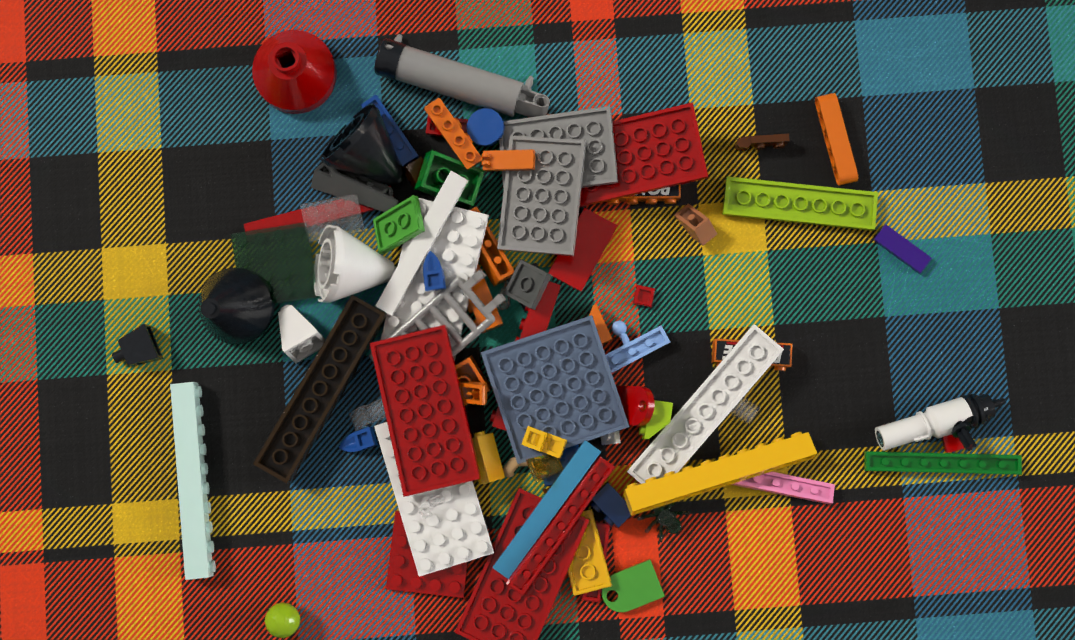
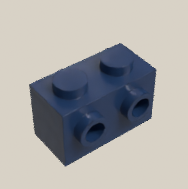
(611, 506)

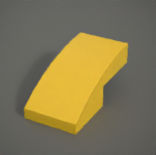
(544, 442)

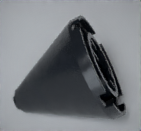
(365, 149)
(236, 305)

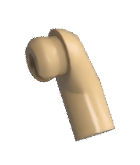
(511, 466)

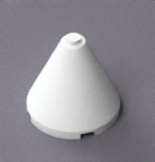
(347, 266)

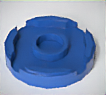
(485, 127)

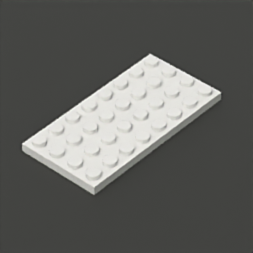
(458, 253)
(453, 531)

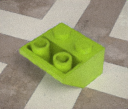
(660, 418)

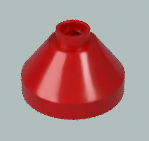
(301, 85)

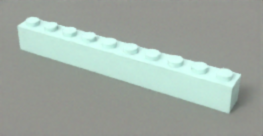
(192, 480)

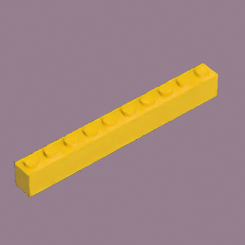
(720, 473)

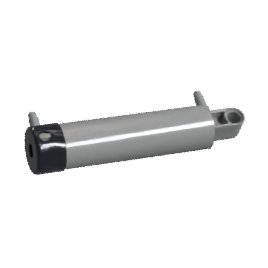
(458, 80)

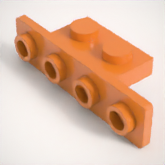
(451, 130)

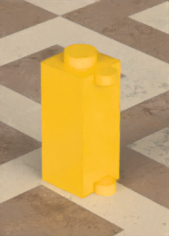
(487, 457)

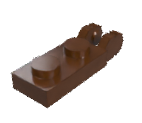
(762, 141)

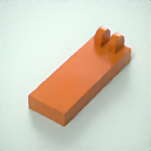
(508, 160)

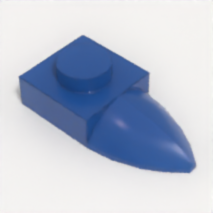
(433, 273)
(359, 440)

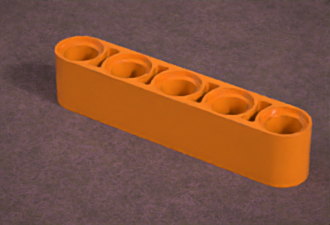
(836, 139)

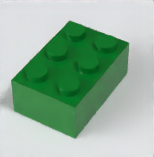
(437, 168)

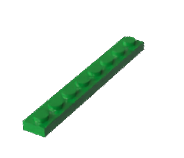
(942, 462)

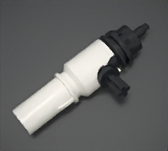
(940, 420)

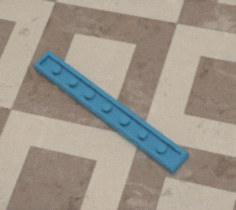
(546, 509)

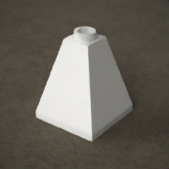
(297, 335)

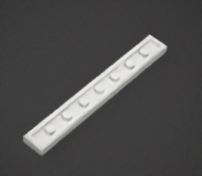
(422, 243)

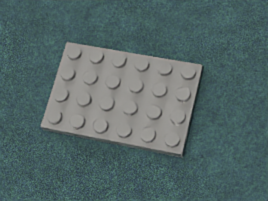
(589, 124)
(543, 203)

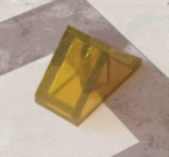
(544, 467)

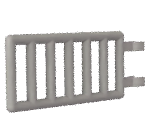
(445, 294)

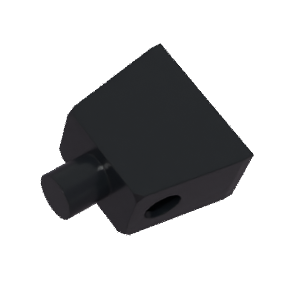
(138, 347)

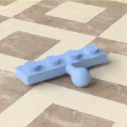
(636, 348)

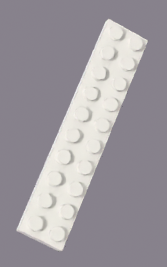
(707, 406)

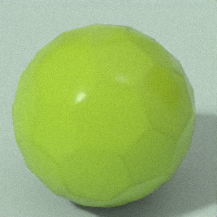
(282, 620)

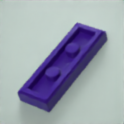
(902, 249)

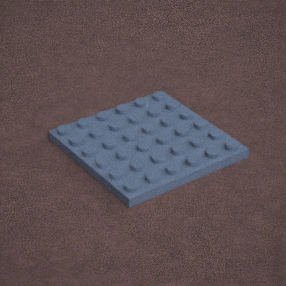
(555, 385)

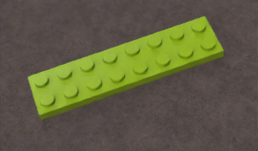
(800, 203)

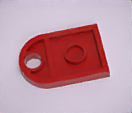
(633, 402)

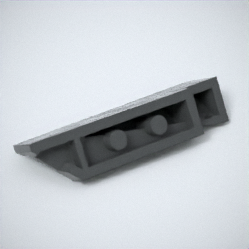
(342, 183)

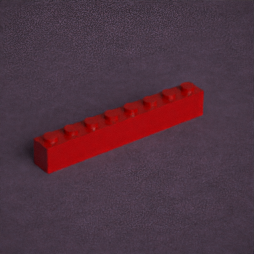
(535, 322)

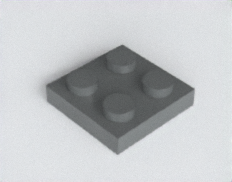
(527, 284)

